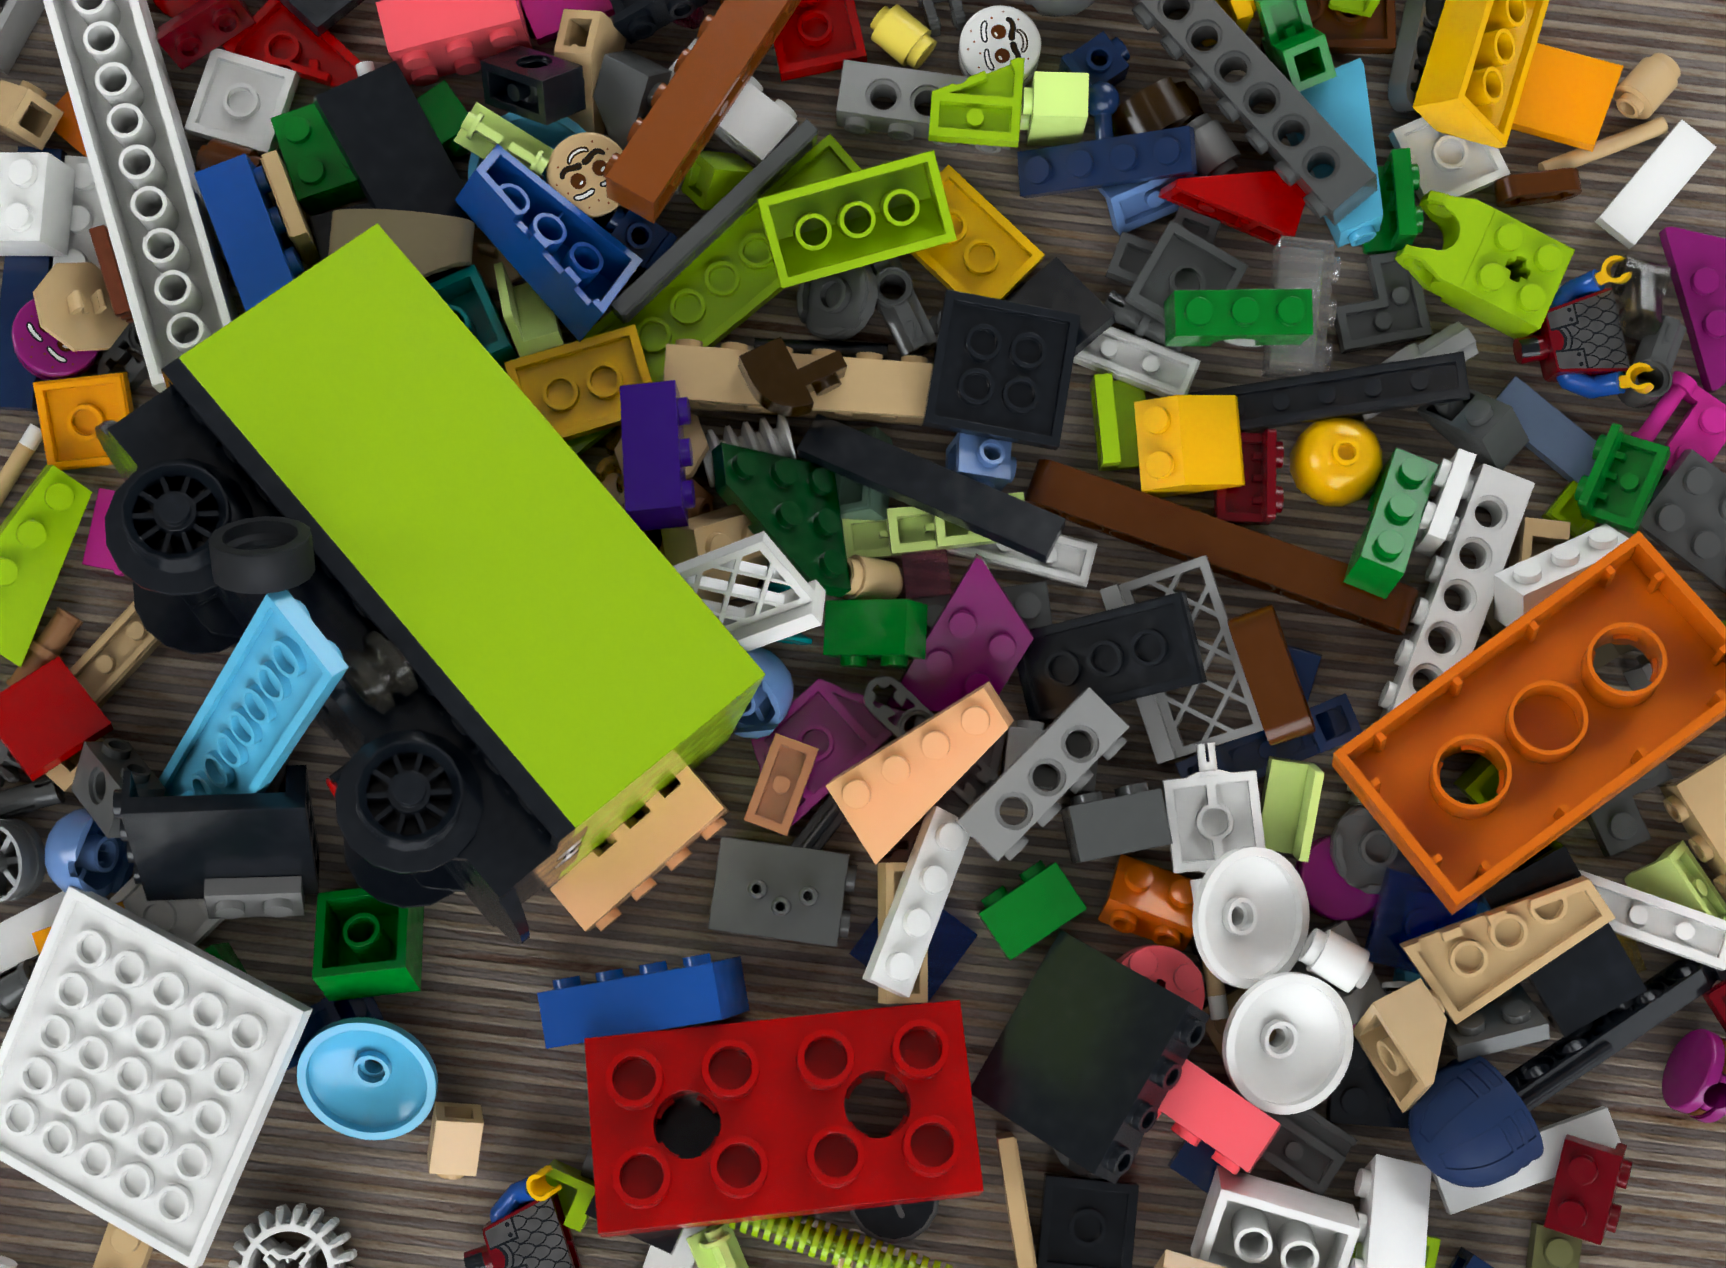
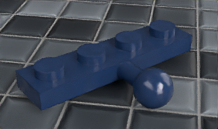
(1107, 158)

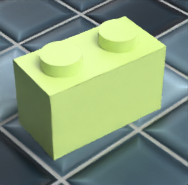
(1055, 108)

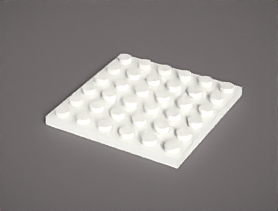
(141, 1074)

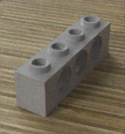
(906, 87)
(1086, 715)

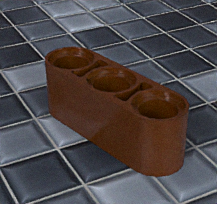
(1271, 675)

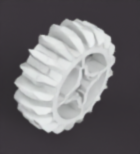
(281, 1254)

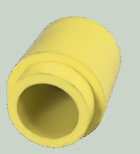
(902, 36)

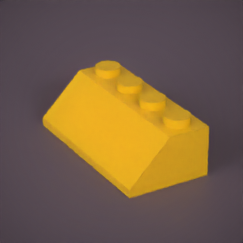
(1479, 67)

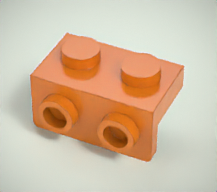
(1149, 903)

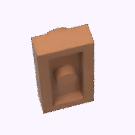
(781, 784)

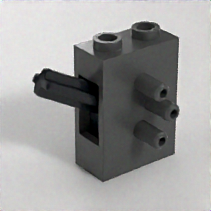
(785, 889)

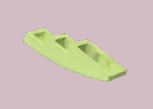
(907, 532)

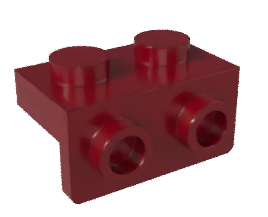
(203, 29)
(1260, 497)
(1587, 1188)

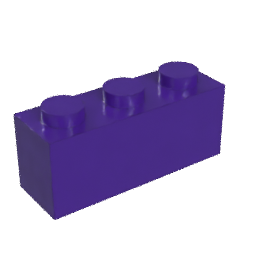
(656, 455)

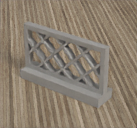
(1156, 708)

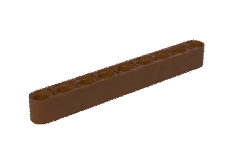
(1229, 547)

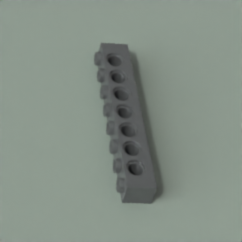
(1330, 196)

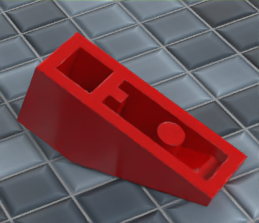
(1244, 201)

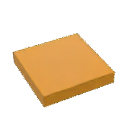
(1566, 97)
(72, 410)

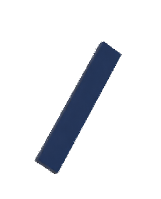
(19, 281)

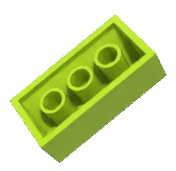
(856, 219)

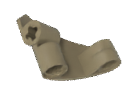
(426, 239)

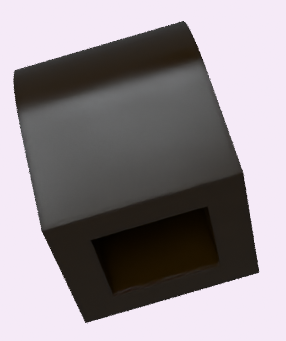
(1157, 108)
(783, 387)

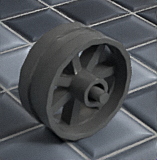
(20, 851)

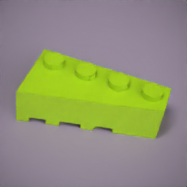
(32, 554)

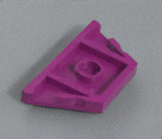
(1700, 287)
(969, 644)
(834, 724)

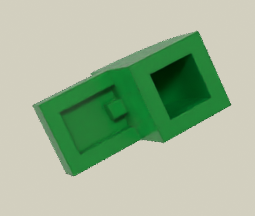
(1293, 43)

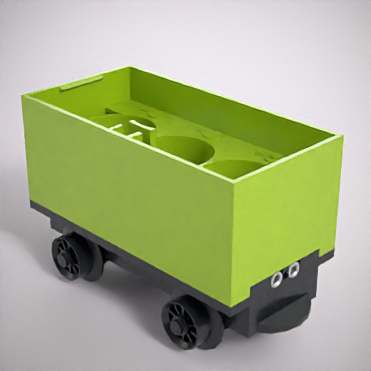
(453, 519)

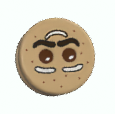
(578, 169)

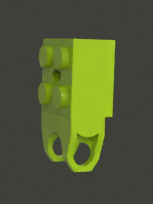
(1488, 264)

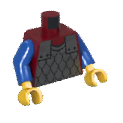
(1582, 339)
(526, 1229)

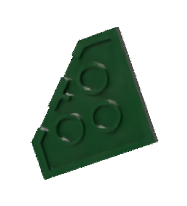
(793, 506)

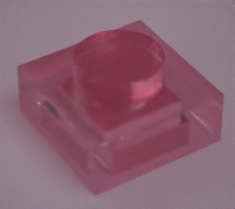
(926, 574)

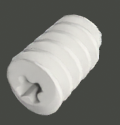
(768, 440)

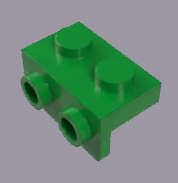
(1400, 216)
(1621, 479)

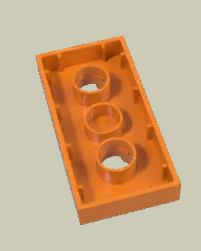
(1543, 722)

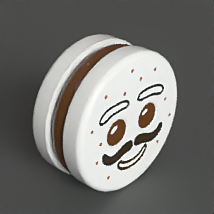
(995, 38)

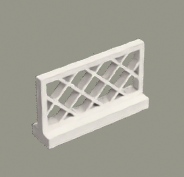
(773, 613)

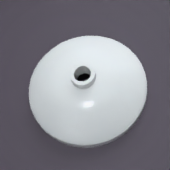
(1250, 916)
(1309, 1045)

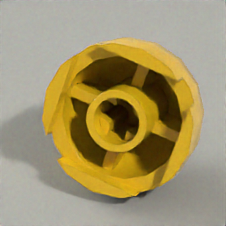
(1336, 461)

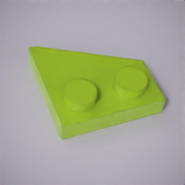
(980, 109)

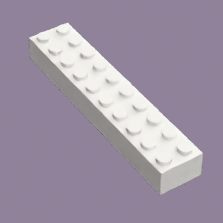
(143, 175)

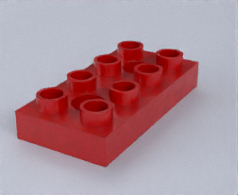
(781, 1118)

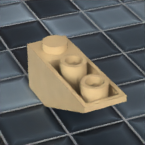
(584, 40)

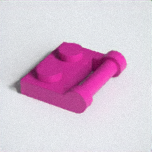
(1701, 427)

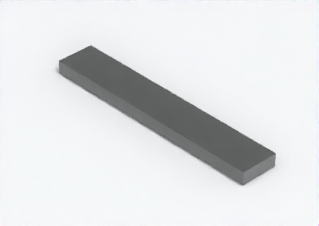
(715, 222)

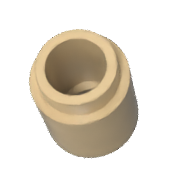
(1647, 86)
(873, 578)

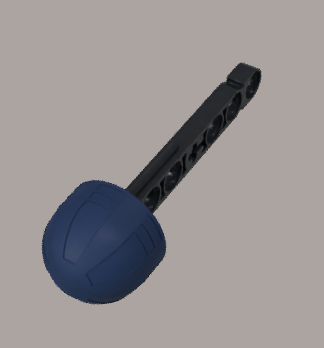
(1479, 1124)

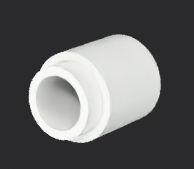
(1336, 960)

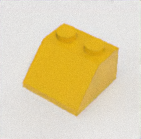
(1189, 444)

